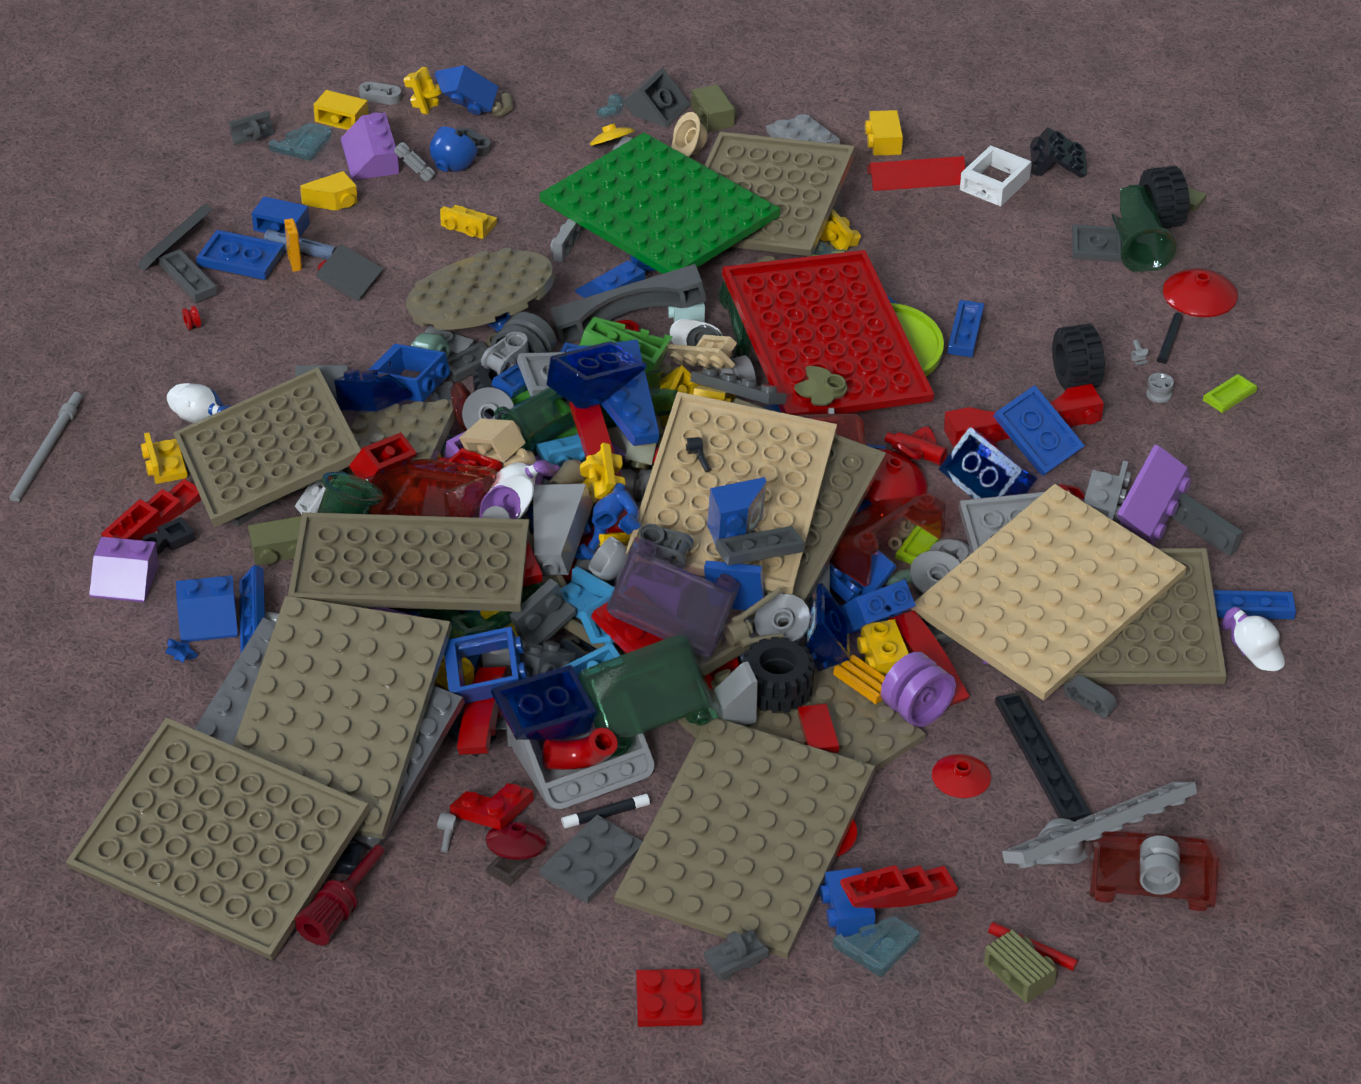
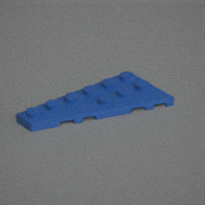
(632, 404)

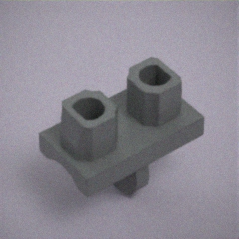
(251, 127)
(735, 954)

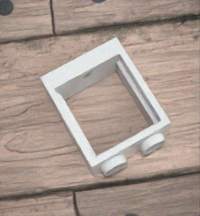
(996, 192)

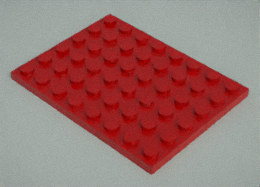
(831, 317)

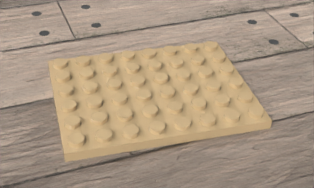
(739, 447)
(1048, 591)

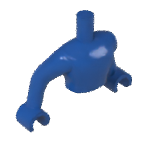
(606, 514)

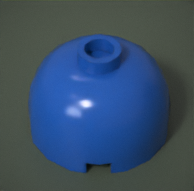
(452, 151)

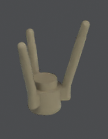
(741, 629)

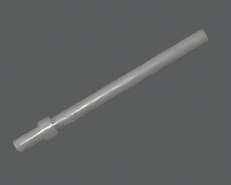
(65, 414)

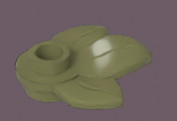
(821, 386)

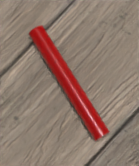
(1056, 956)

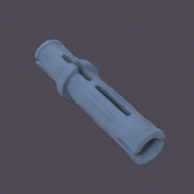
(307, 246)

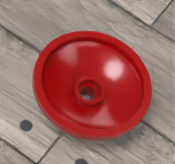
(1200, 292)
(897, 478)

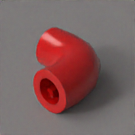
(579, 752)

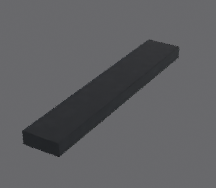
(1042, 757)

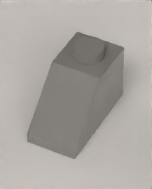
(737, 696)

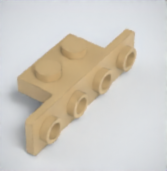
(709, 352)

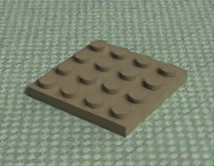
(421, 423)

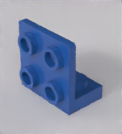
(849, 588)

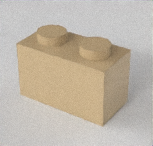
(493, 438)

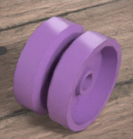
(918, 689)

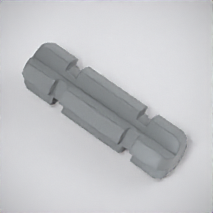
(414, 161)

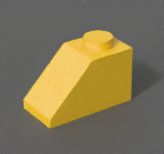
(330, 192)

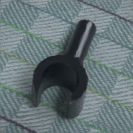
(695, 446)

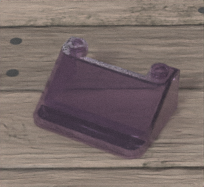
(670, 599)

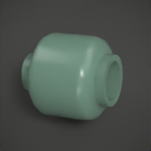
(432, 342)

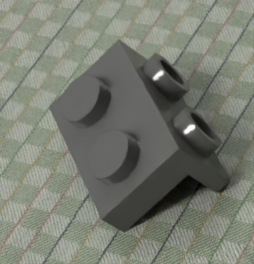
(545, 657)

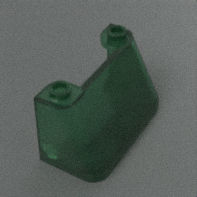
(649, 690)

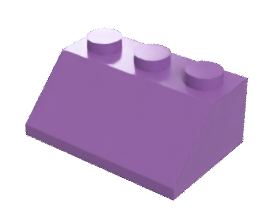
(370, 147)
(1154, 495)

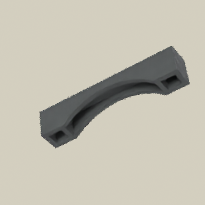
(672, 289)

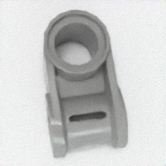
(505, 352)

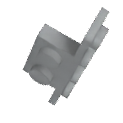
(1106, 491)

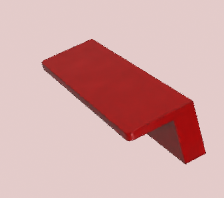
(916, 173)

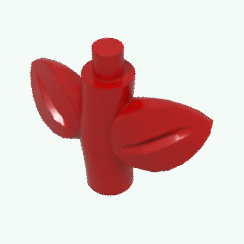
(918, 446)

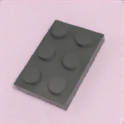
(591, 859)

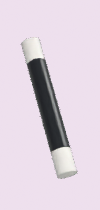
(605, 811)

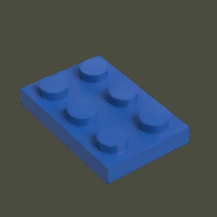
(240, 254)
(1038, 430)

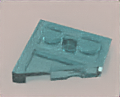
(302, 142)
(878, 945)

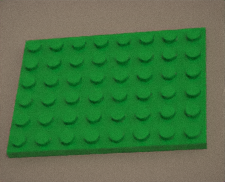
(659, 205)

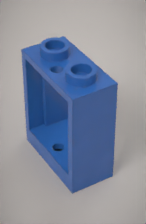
(430, 363)
(878, 605)
(479, 644)

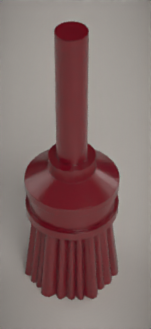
(334, 903)

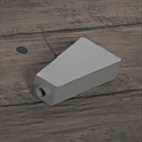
(559, 522)

